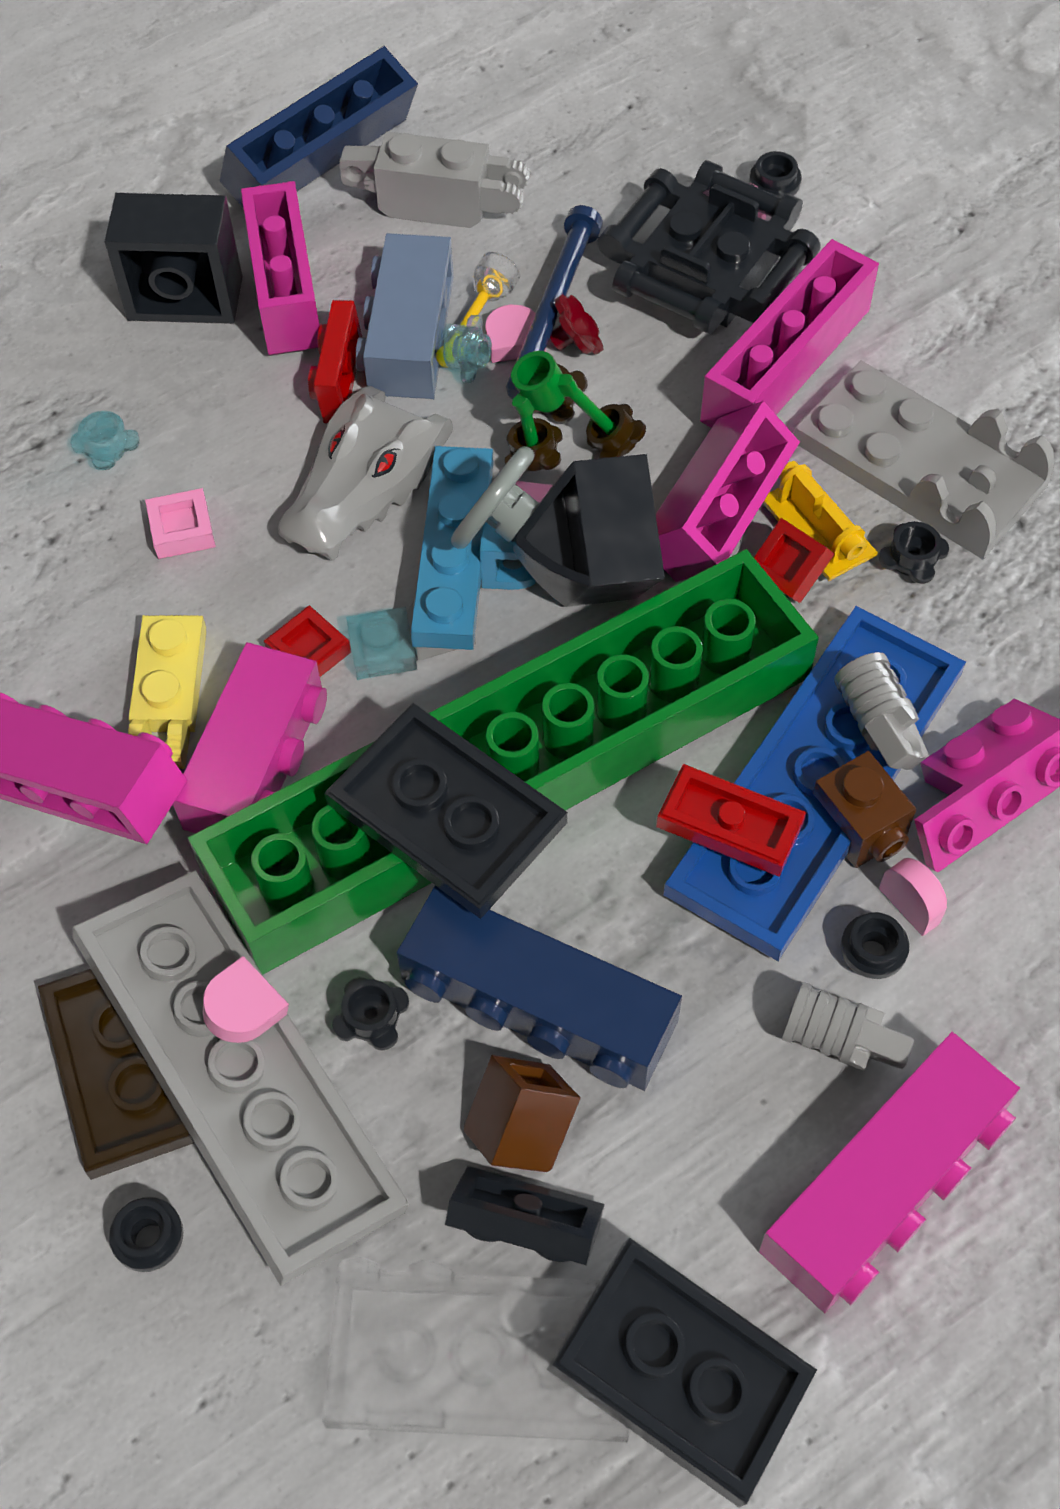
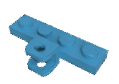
(452, 576)

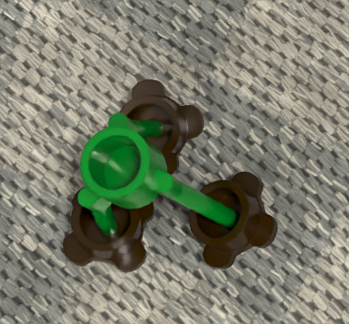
(554, 390)

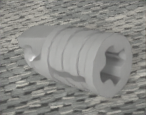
(882, 710)
(844, 1030)

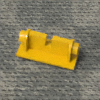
(811, 510)

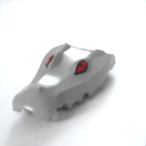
(361, 467)

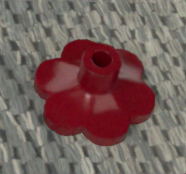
(575, 327)

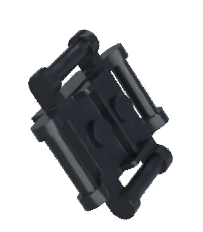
(709, 247)

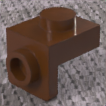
(867, 809)

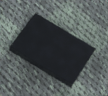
(446, 809)
(683, 1372)

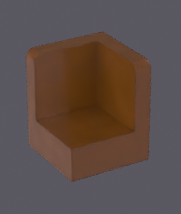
(521, 1114)

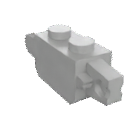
(435, 178)

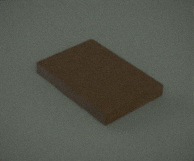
(108, 1085)

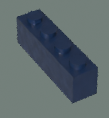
(312, 131)
(540, 990)

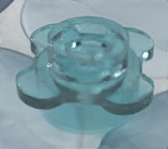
(467, 348)
(104, 439)

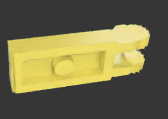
(168, 680)

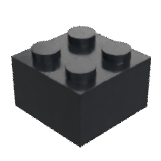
(174, 257)

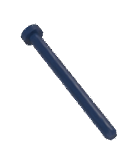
(582, 227)

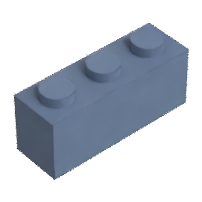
(406, 315)

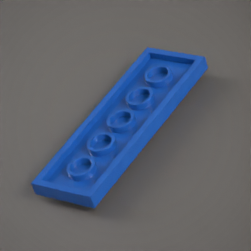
(803, 746)

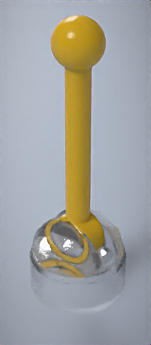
(492, 279)

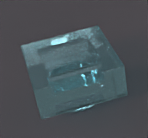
(381, 643)

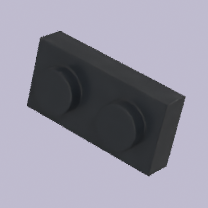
(525, 1215)

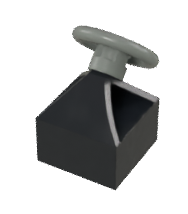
(588, 534)

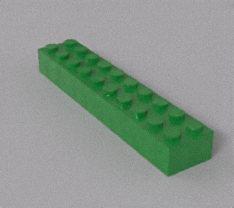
(561, 723)

